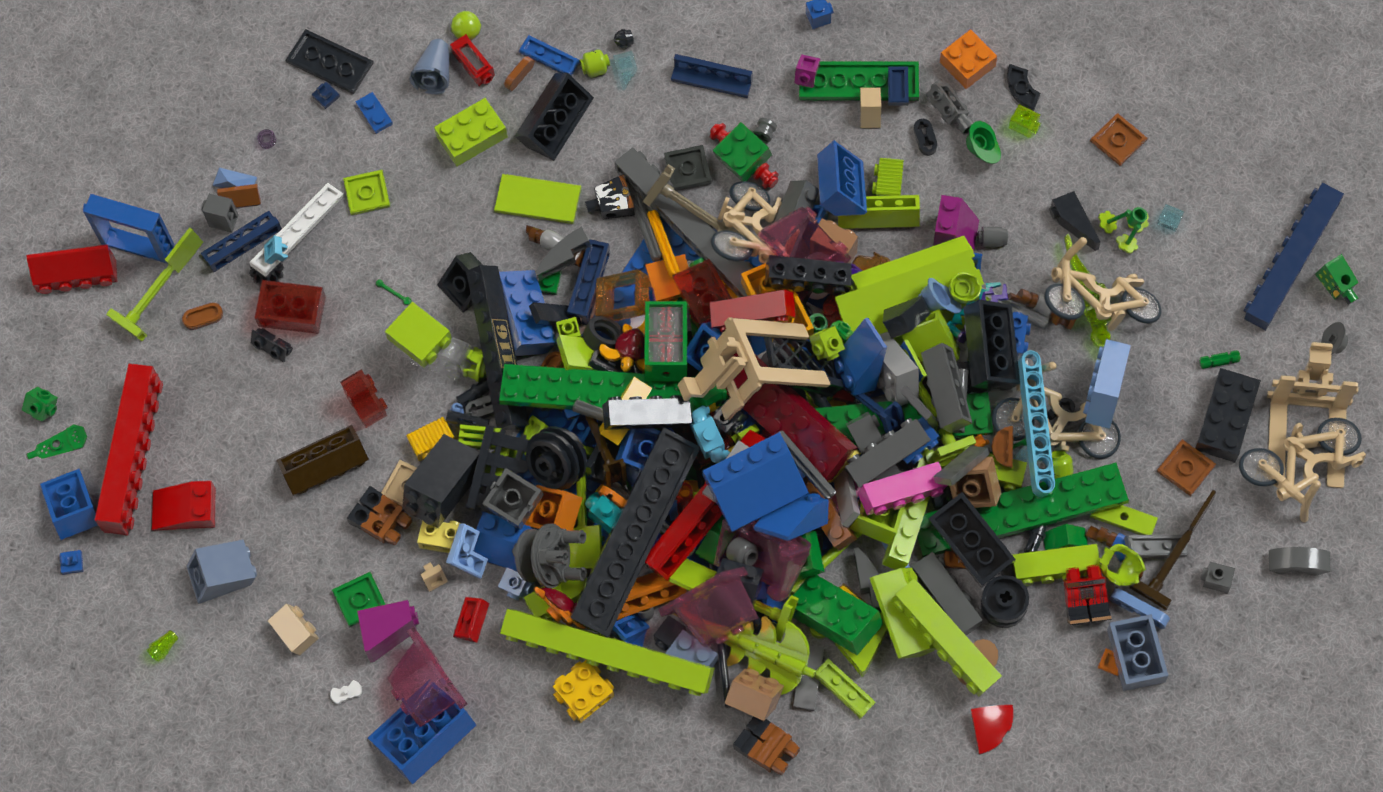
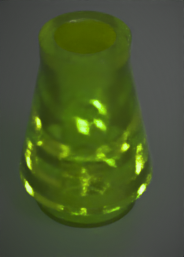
(160, 647)

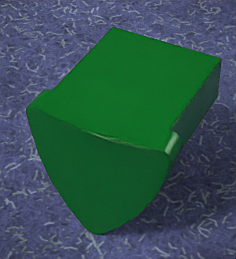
(713, 396)

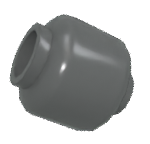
(742, 551)

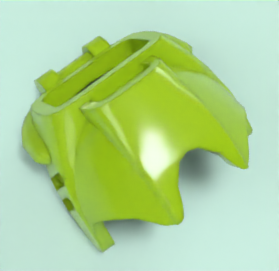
(1129, 570)

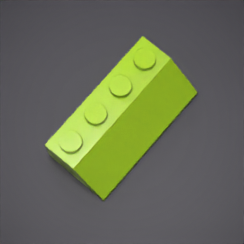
(906, 640)

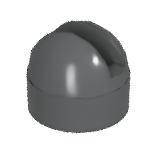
(646, 614)

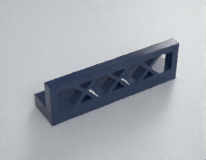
(707, 76)
(243, 243)
(584, 292)

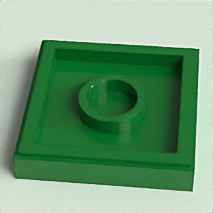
(356, 596)

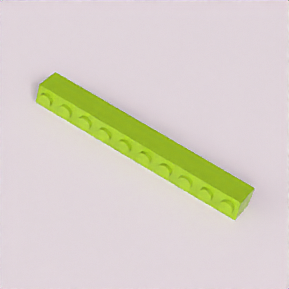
(608, 651)

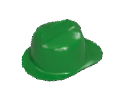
(983, 142)

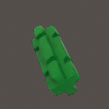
(1219, 359)

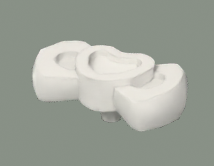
(346, 692)

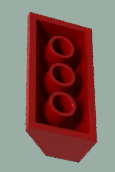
(72, 269)

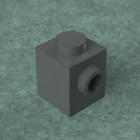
(1218, 577)

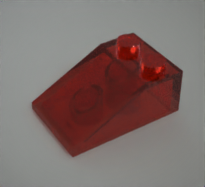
(699, 287)

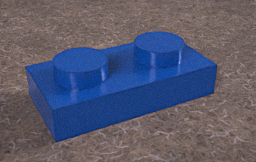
(374, 112)

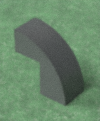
(1304, 559)

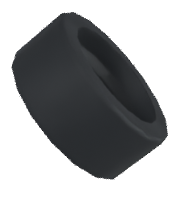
(604, 325)

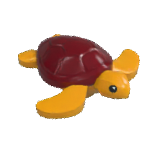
(629, 347)

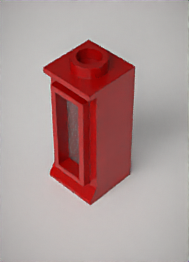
(472, 60)

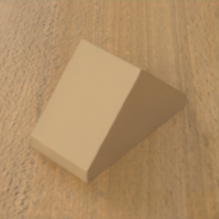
(870, 107)

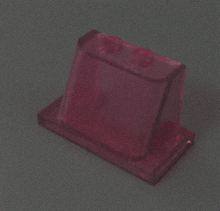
(714, 608)
(422, 683)

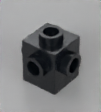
(730, 426)

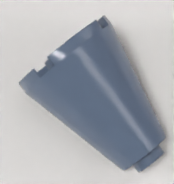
(432, 68)

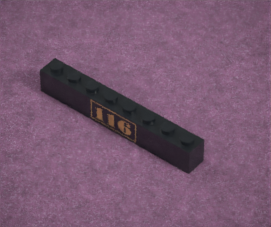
(495, 340)

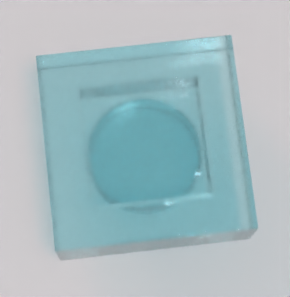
(1170, 217)

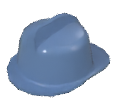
(938, 297)

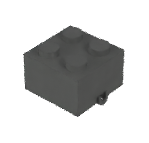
(513, 498)

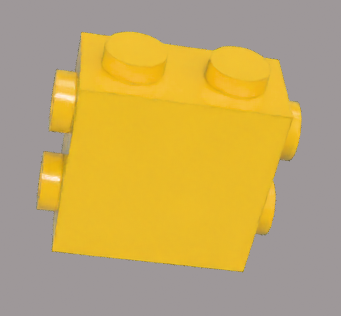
(582, 690)

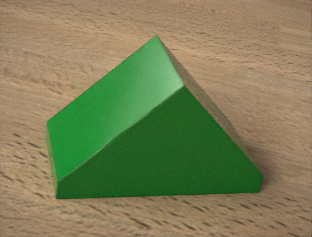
(1064, 537)

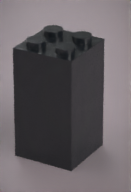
(440, 481)

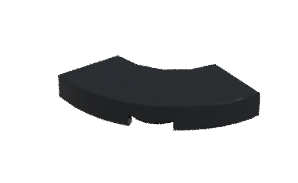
(1020, 87)

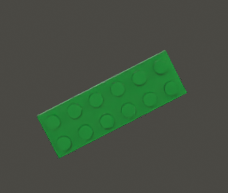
(844, 79)

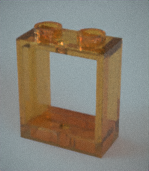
(605, 294)

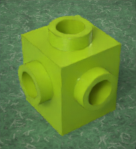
(827, 343)

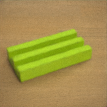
(476, 429)

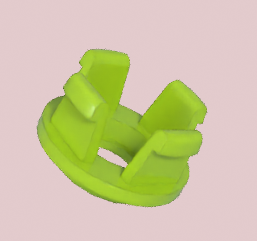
(476, 371)

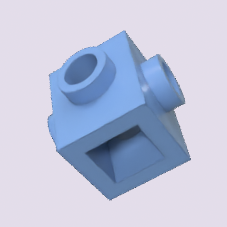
(515, 584)

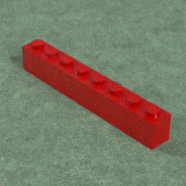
(688, 528)

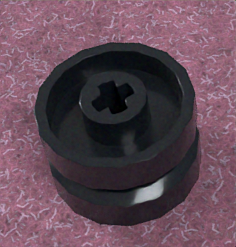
(1004, 589)

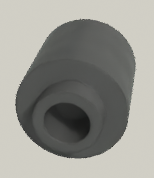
(992, 236)

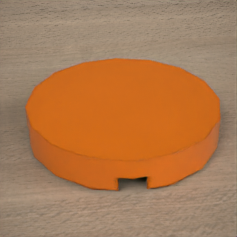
(612, 495)

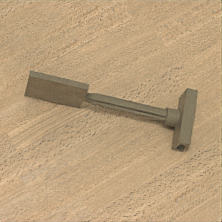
(662, 187)

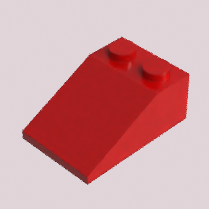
(184, 506)

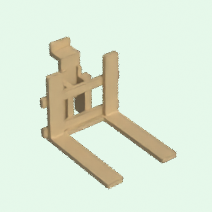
(721, 368)
(1281, 397)

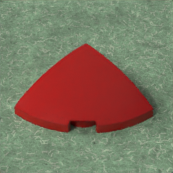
(991, 725)

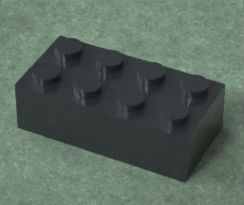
(1227, 415)
(972, 539)

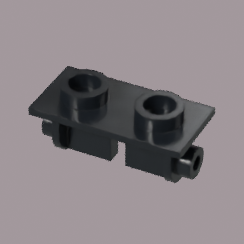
(264, 339)

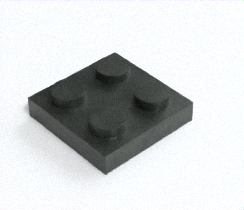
(690, 167)

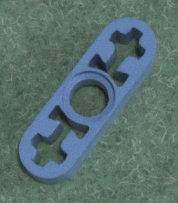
(1136, 605)

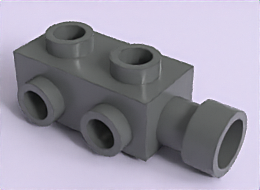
(950, 106)

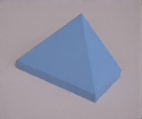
(228, 178)

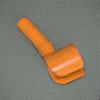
(980, 441)

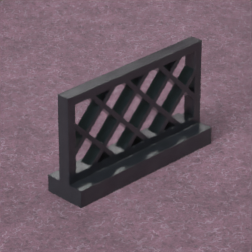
(772, 350)

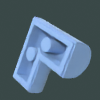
(462, 554)

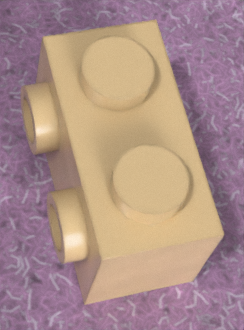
(293, 628)

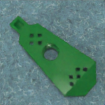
(66, 443)

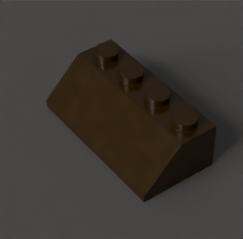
(322, 460)

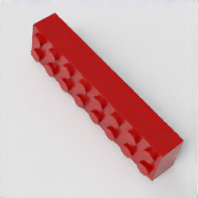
(128, 450)

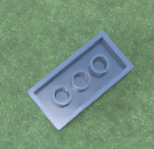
(1106, 383)

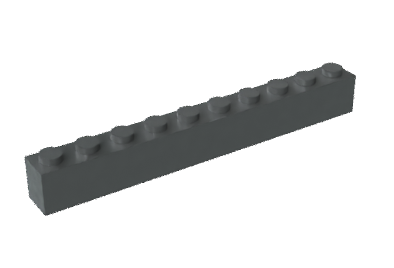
(689, 227)

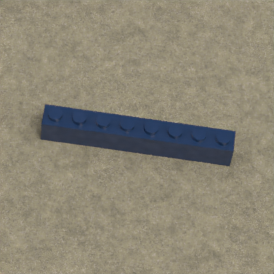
(1293, 256)

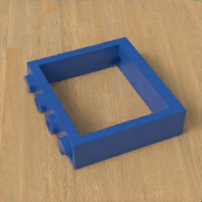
(102, 210)

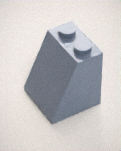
(220, 570)

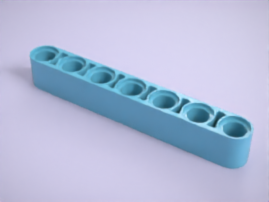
(1032, 433)

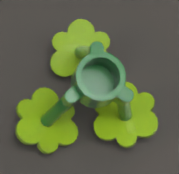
(1136, 219)

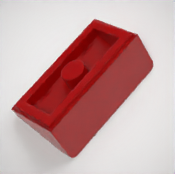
(471, 619)

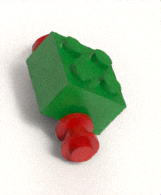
(743, 154)

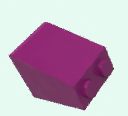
(955, 220)
(386, 627)

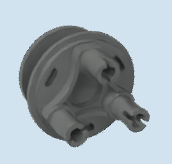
(545, 555)

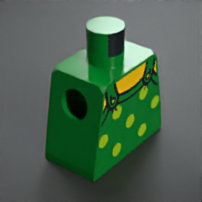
(1338, 279)

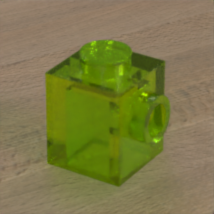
(1025, 121)

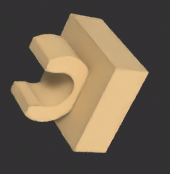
(433, 576)

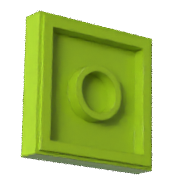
(366, 192)

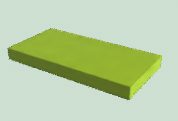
(537, 199)

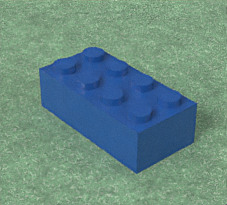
(519, 292)

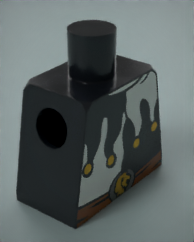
(612, 199)

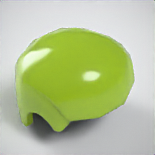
(465, 23)
(964, 288)

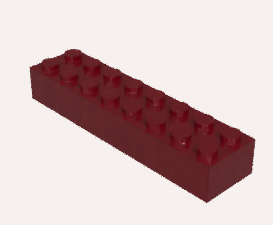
(783, 409)

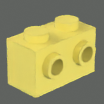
(439, 538)

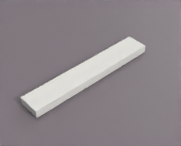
(301, 225)

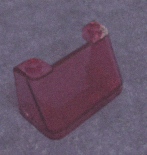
(801, 237)
(778, 557)

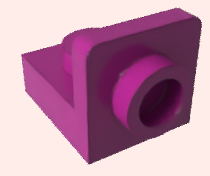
(806, 70)

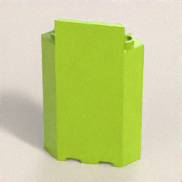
(903, 280)

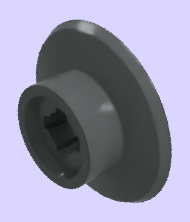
(1335, 335)

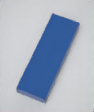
(549, 55)

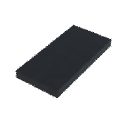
(329, 61)

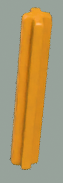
(663, 243)

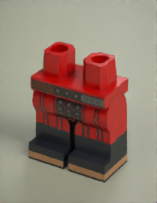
(1085, 589)

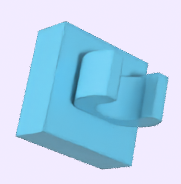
(273, 250)

